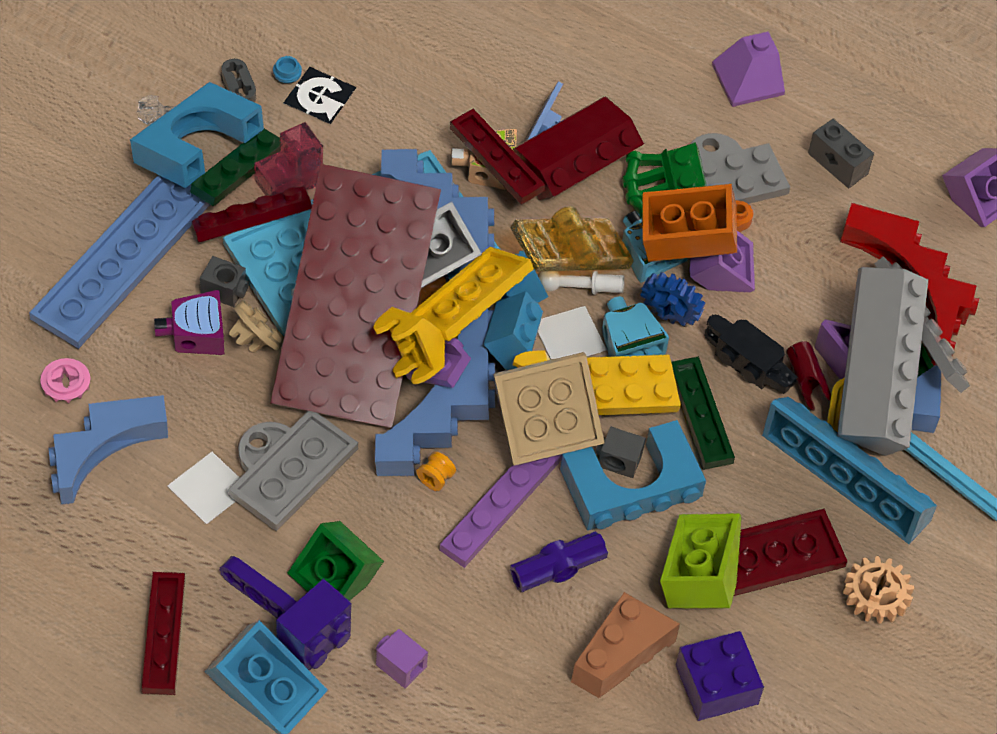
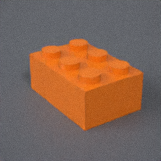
(689, 222)

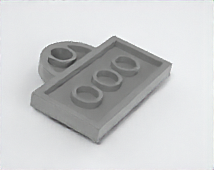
(751, 171)
(288, 466)

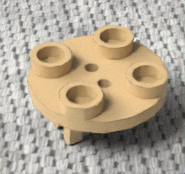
(253, 328)

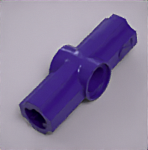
(558, 561)

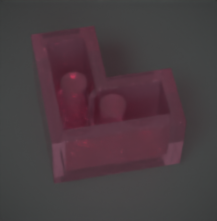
(294, 165)

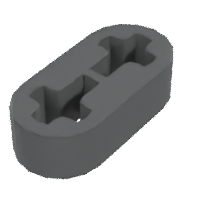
(244, 81)

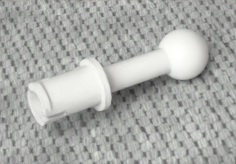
(598, 282)

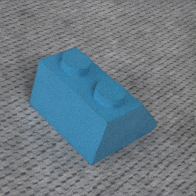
(513, 328)

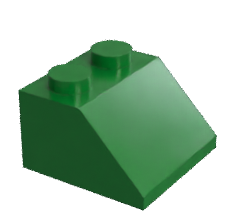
(338, 558)

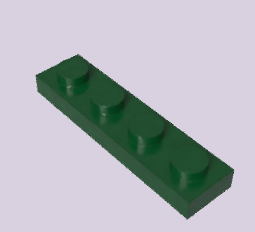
(235, 168)
(702, 413)

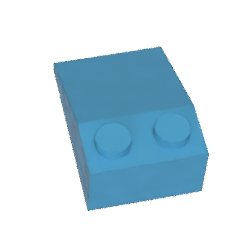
(266, 678)

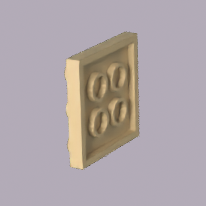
(548, 408)

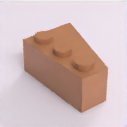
(622, 644)

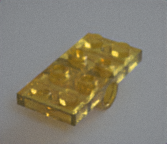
(571, 243)

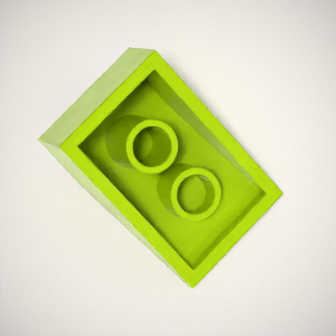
(702, 561)

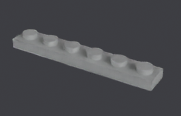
(938, 348)

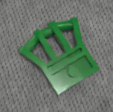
(679, 168)

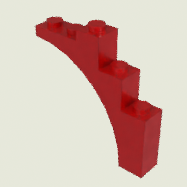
(898, 241)

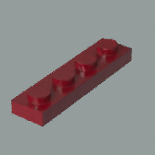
(497, 156)
(251, 214)
(163, 633)

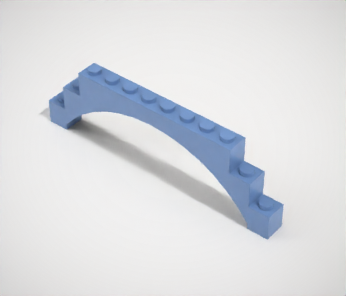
(438, 414)

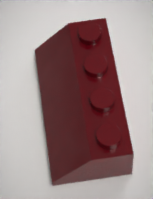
(579, 146)

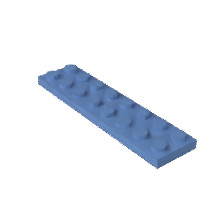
(118, 261)

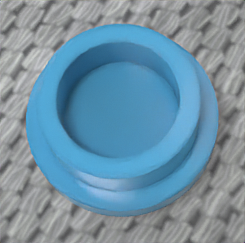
(287, 69)

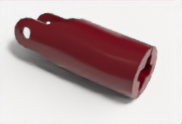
(808, 370)

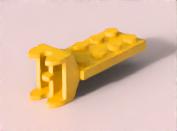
(449, 310)
(625, 382)

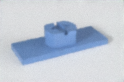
(546, 116)

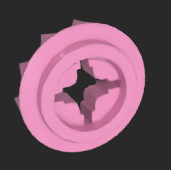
(76, 373)

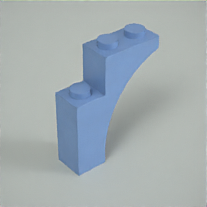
(107, 430)

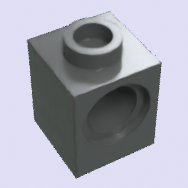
(224, 271)
(621, 452)

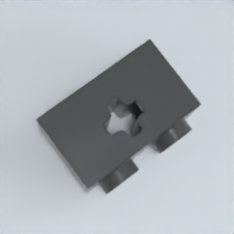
(840, 153)

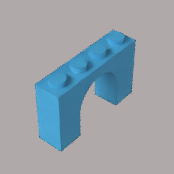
(209, 108)
(604, 502)

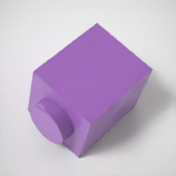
(401, 658)

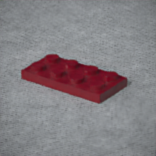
(787, 551)

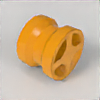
(436, 471)

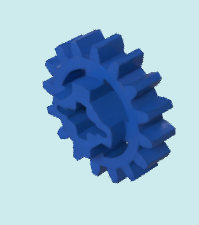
(672, 299)

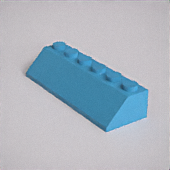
(848, 469)

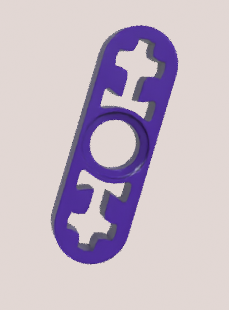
(256, 587)

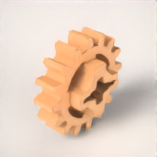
(893, 596)

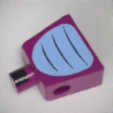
(195, 324)

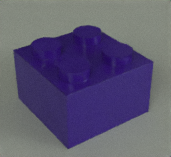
(316, 625)
(719, 675)

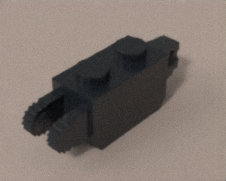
(750, 353)

